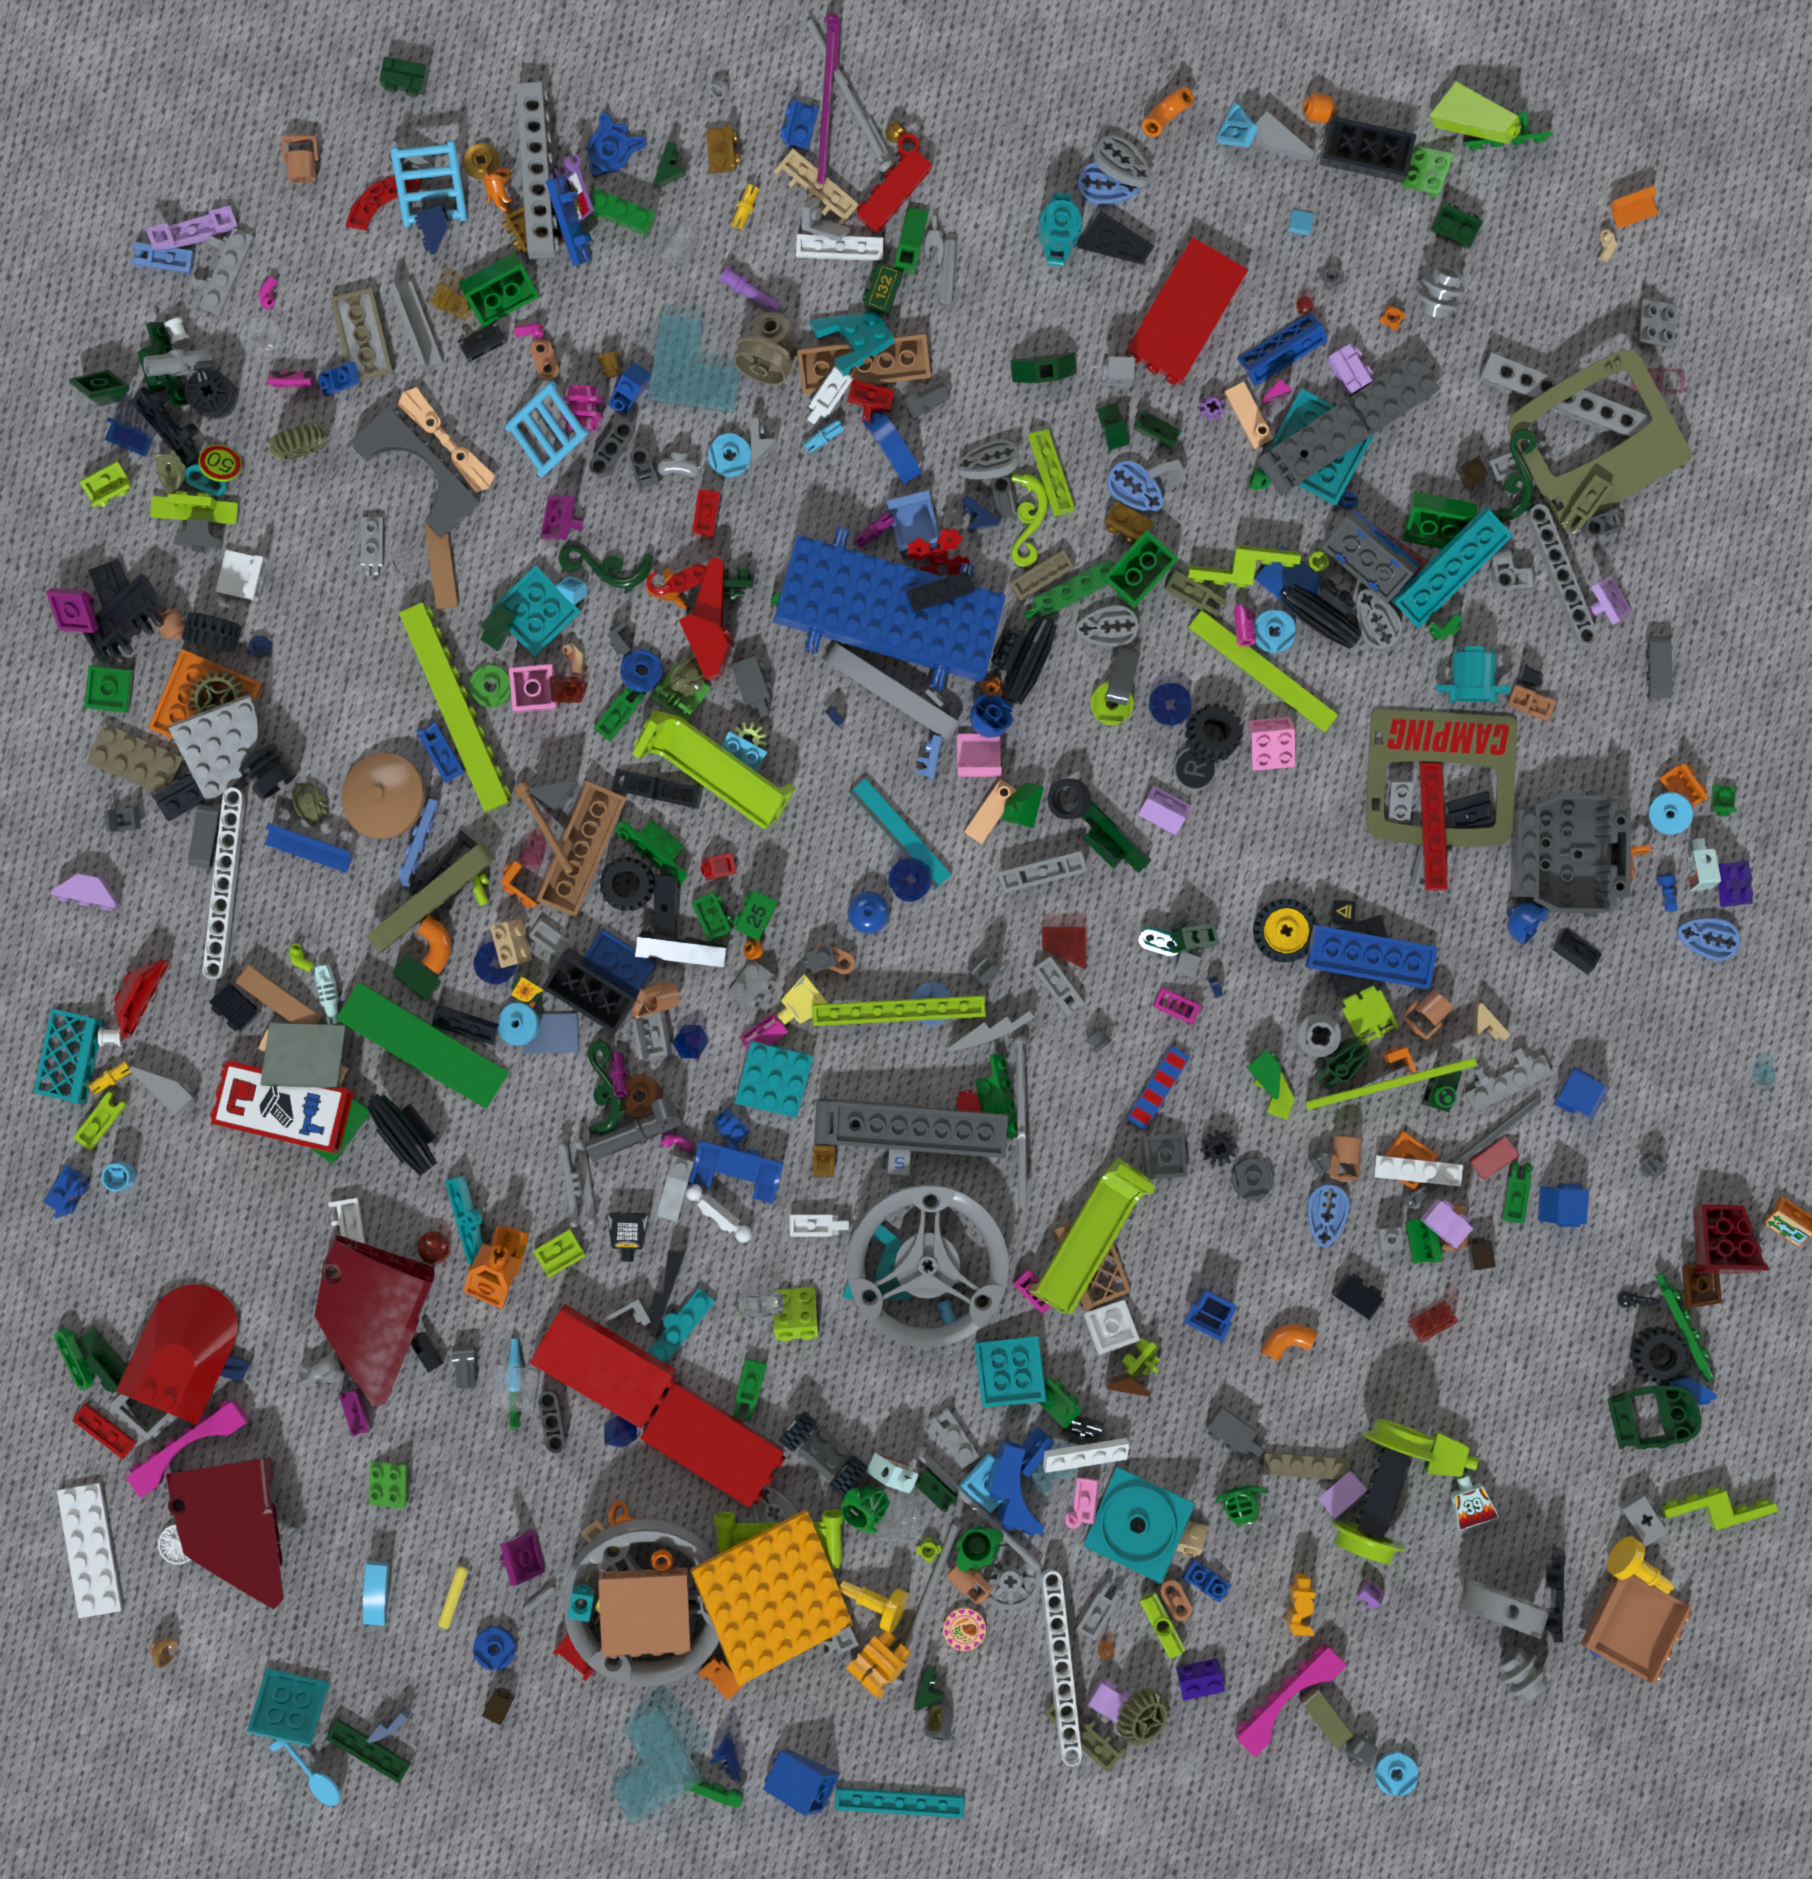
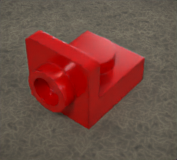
(718, 866)

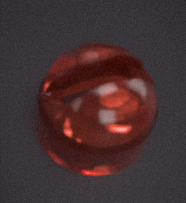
(1304, 302)

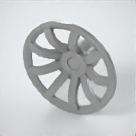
(1010, 1580)

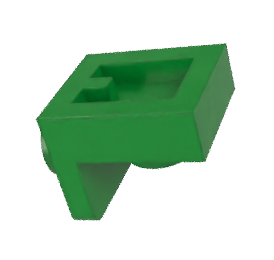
(1723, 800)

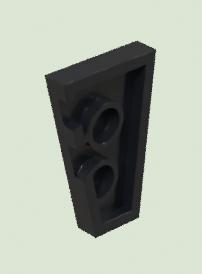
(1115, 240)

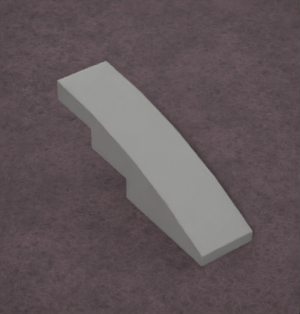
(983, 1034)

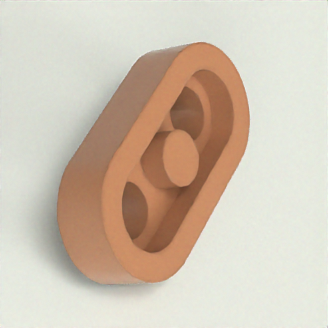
(544, 359)
(840, 955)
(1175, 1599)

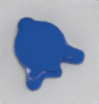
(610, 148)

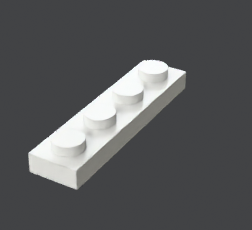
(845, 249)
(1418, 1170)
(1085, 1455)

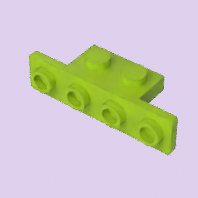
(200, 507)

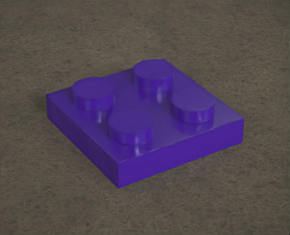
(1735, 884)

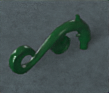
(1524, 476)
(602, 572)
(600, 1091)

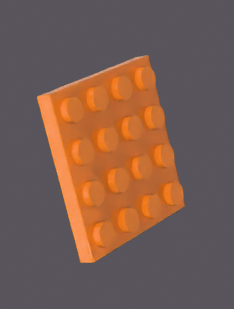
(174, 700)

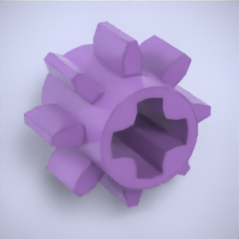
(1206, 409)

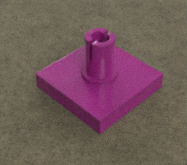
(559, 518)
(72, 610)
(522, 1558)

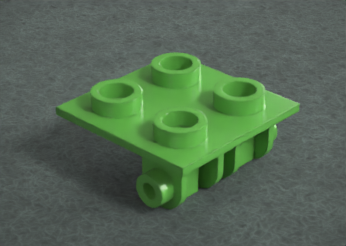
(1428, 170)
(673, 700)
(388, 1484)

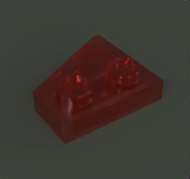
(1066, 943)

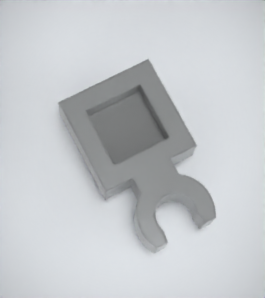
(842, 1642)

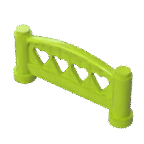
(828, 1531)

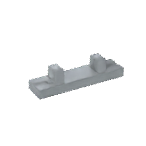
(1042, 871)

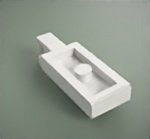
(828, 394)
(816, 1225)

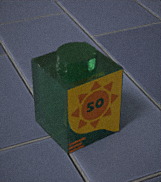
(527, 991)

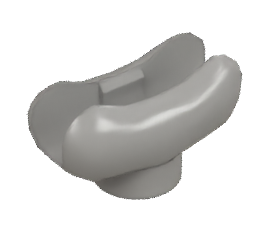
(678, 464)

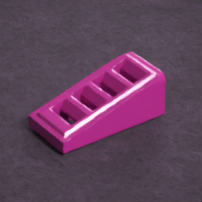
(1196, 1010)
(1020, 1280)

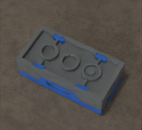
(1370, 556)

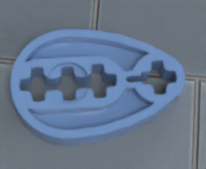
(1103, 196)
(1124, 494)
(1715, 927)
(1315, 1209)

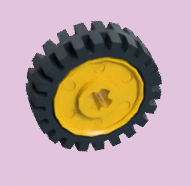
(1270, 922)

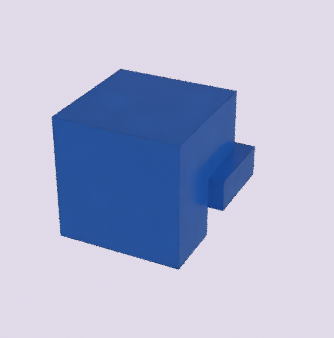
(1581, 1094)
(1563, 1204)
(1211, 1314)

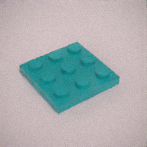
(540, 610)
(773, 1079)
(1010, 1371)
(288, 1707)

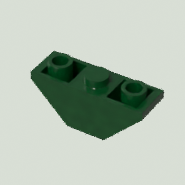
(1043, 368)

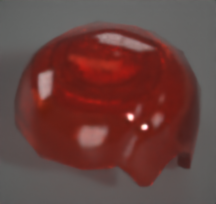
(433, 1247)

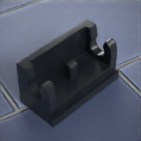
(482, 342)

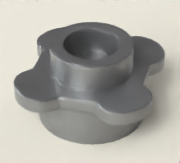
(1337, 277)

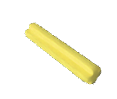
(453, 1597)

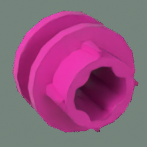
(583, 402)

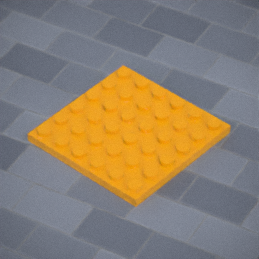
(771, 1597)

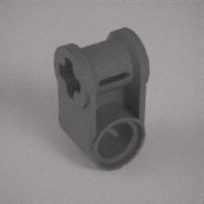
(643, 470)
(1605, 523)

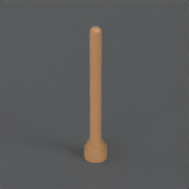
(522, 792)

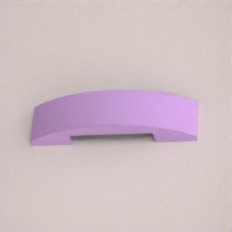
(193, 230)

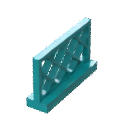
(84, 1064)

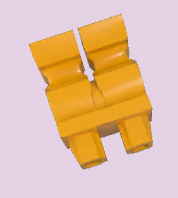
(1301, 1599)
(883, 1660)

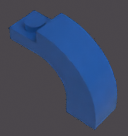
(892, 446)

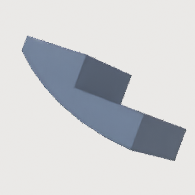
(385, 1729)

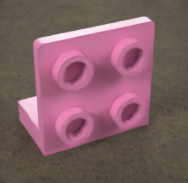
(1272, 743)
(978, 756)

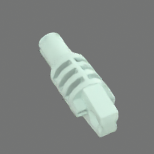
(327, 992)

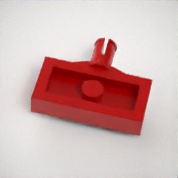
(870, 398)

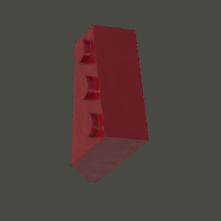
(1725, 1241)

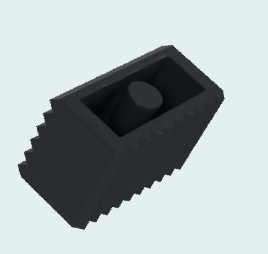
(234, 1007)
(1358, 1296)

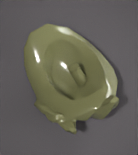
(170, 470)
(687, 678)
(309, 803)

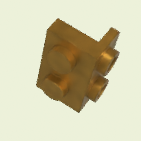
(516, 223)

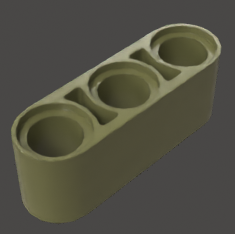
(1326, 1717)

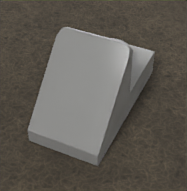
(759, 446)

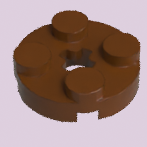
(645, 1084)

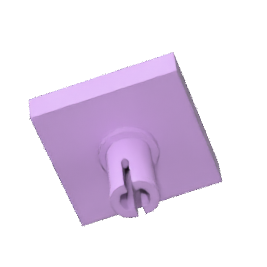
(1609, 600)

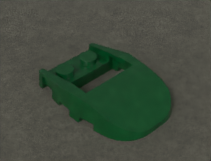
(1677, 1411)

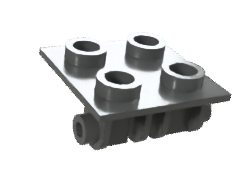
(1656, 323)

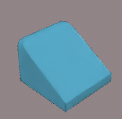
(1300, 222)
(573, 589)

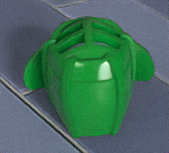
(1242, 1503)
(872, 1505)
(978, 1548)

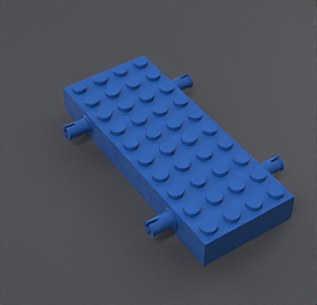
(866, 605)

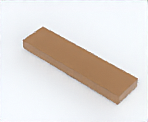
(441, 570)

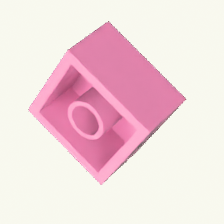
(531, 688)

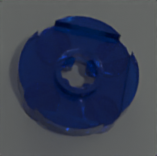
(1167, 692)
(900, 886)
(485, 971)

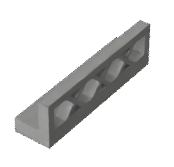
(416, 324)

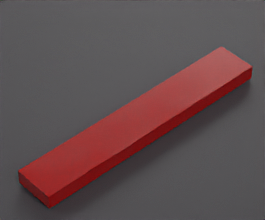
(1433, 827)

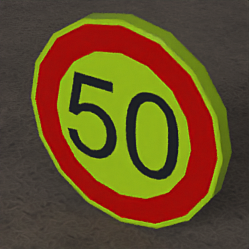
(220, 463)

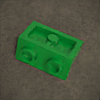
(1059, 1404)

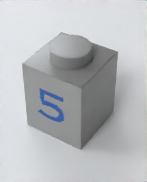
(899, 1163)

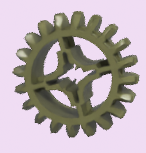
(298, 441)
(207, 684)
(1143, 1716)

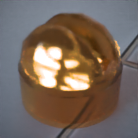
(1109, 1646)

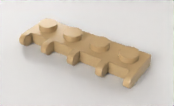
(829, 193)

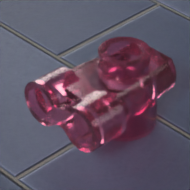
(533, 855)

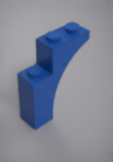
(1005, 1483)

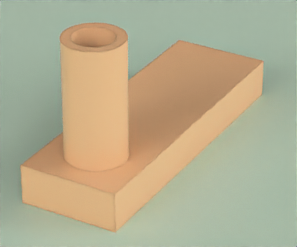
(1249, 415)
(989, 812)

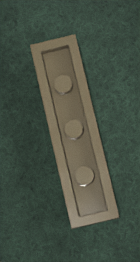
(1305, 1466)

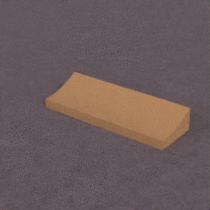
(901, 361)
(583, 844)

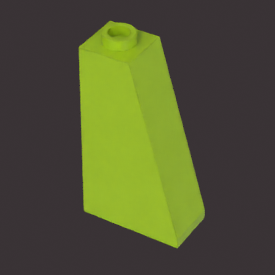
(1474, 115)

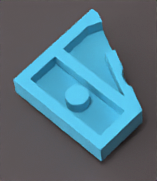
(1237, 128)

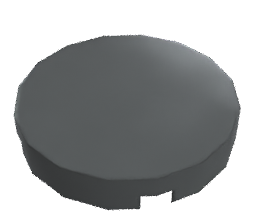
(1250, 1172)

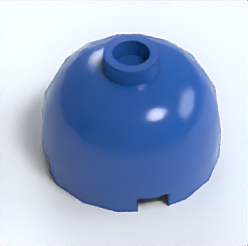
(990, 716)
(868, 912)
(1525, 920)

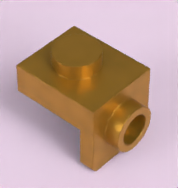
(823, 1161)

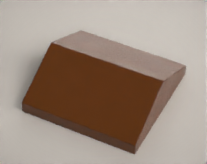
(1699, 1287)
(1127, 1384)

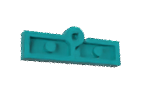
(466, 1217)
(681, 1325)

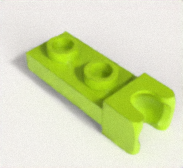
(99, 1121)

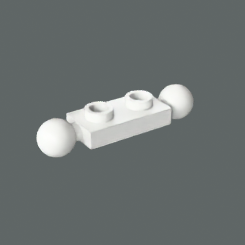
(722, 1216)

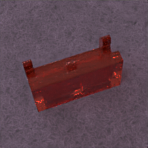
(1432, 1321)

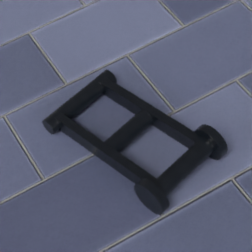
(444, 909)

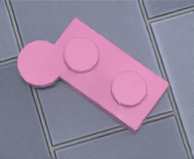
(1084, 1503)

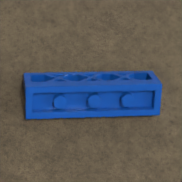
(1286, 351)
(309, 848)

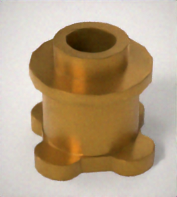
(609, 364)

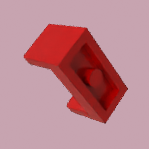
(706, 513)
(568, 1652)

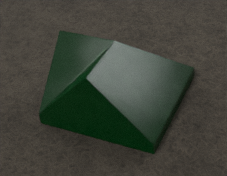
(101, 387)

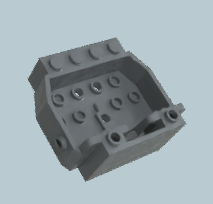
(1571, 824)

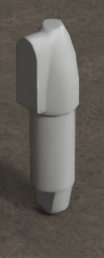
(543, 1595)

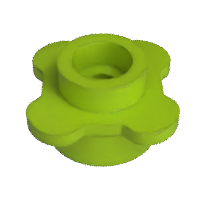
(922, 1549)

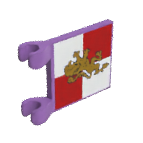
(575, 182)

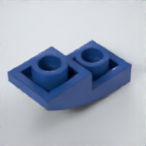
(339, 379)
(1206, 1580)

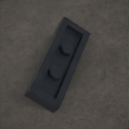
(940, 591)
(465, 1024)

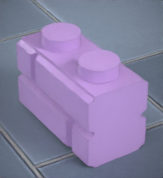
(1349, 369)

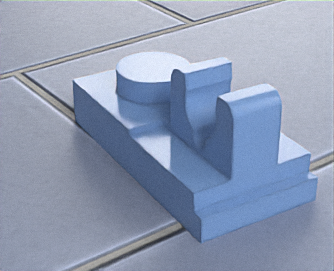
(932, 747)

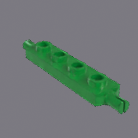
(1070, 591)
(1682, 1318)

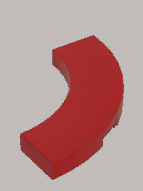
(374, 199)

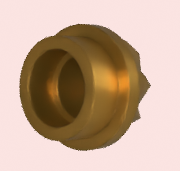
(895, 131)

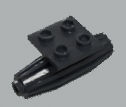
(1324, 610)
(1024, 657)
(403, 1133)

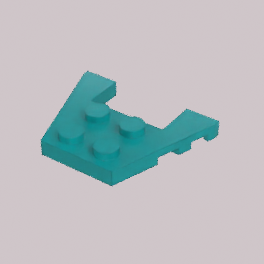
(862, 332)
(885, 1266)

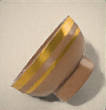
(158, 1651)

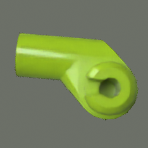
(478, 889)
(297, 958)

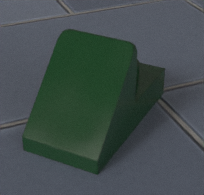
(666, 172)
(1113, 426)
(498, 626)
(925, 1694)

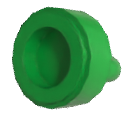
(1256, 479)

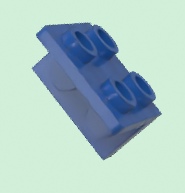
(66, 1191)

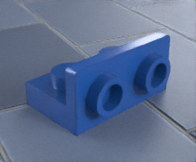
(800, 125)
(1035, 1447)

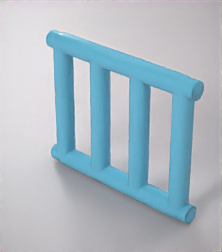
(453, 170)
(568, 444)

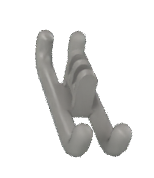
(578, 1183)

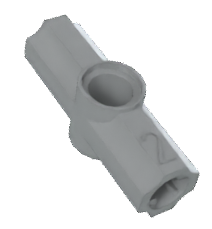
(177, 362)

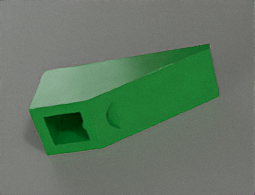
(911, 240)

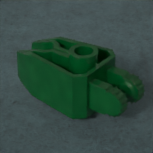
(1343, 1062)

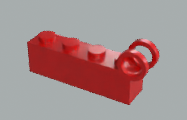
(896, 188)

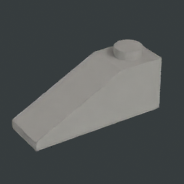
(1278, 139)
(169, 1091)
(675, 1187)

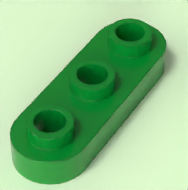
(74, 1358)

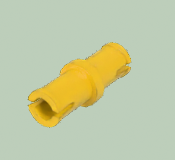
(745, 206)
(109, 1077)

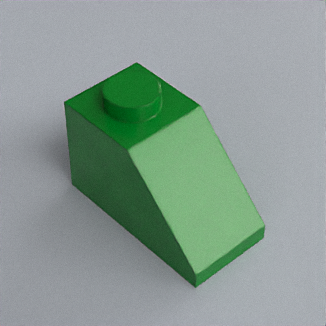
(1023, 805)
(1267, 1072)

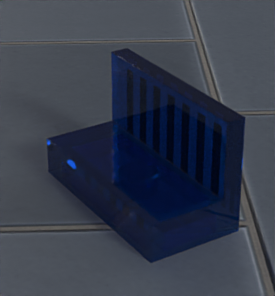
(128, 437)

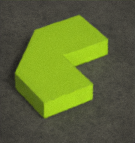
(1283, 1105)

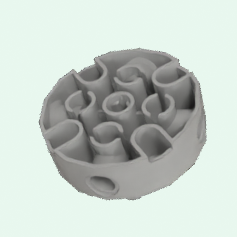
(1504, 1609)

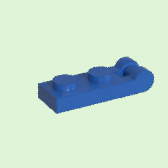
(440, 752)

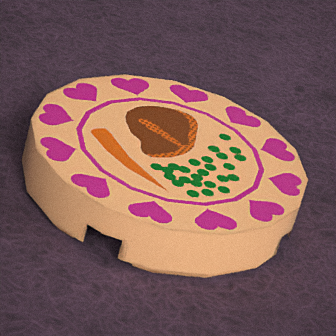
(964, 1629)

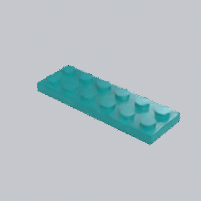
(1451, 567)

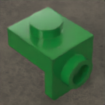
(1450, 627)

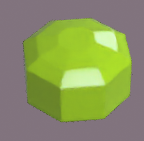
(1318, 561)

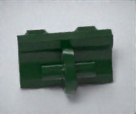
(743, 582)

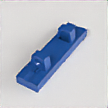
(568, 220)

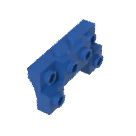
(738, 1164)

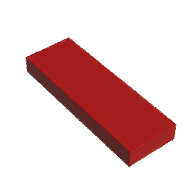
(104, 1431)

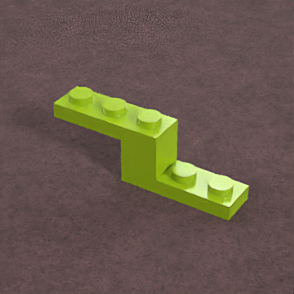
(1243, 565)
(1718, 1508)

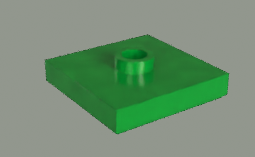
(108, 689)

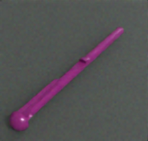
(830, 64)

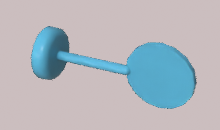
(320, 1784)

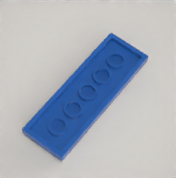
(1371, 957)

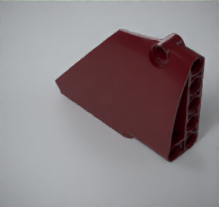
(371, 1311)
(231, 1525)

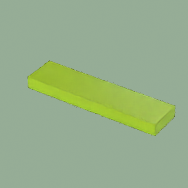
(1051, 472)

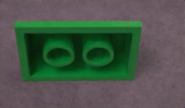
(498, 289)
(1436, 519)
(1140, 569)

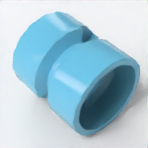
(118, 1176)

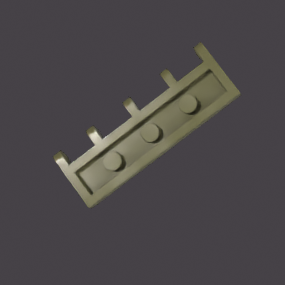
(1090, 1740)

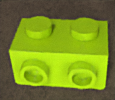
(106, 484)

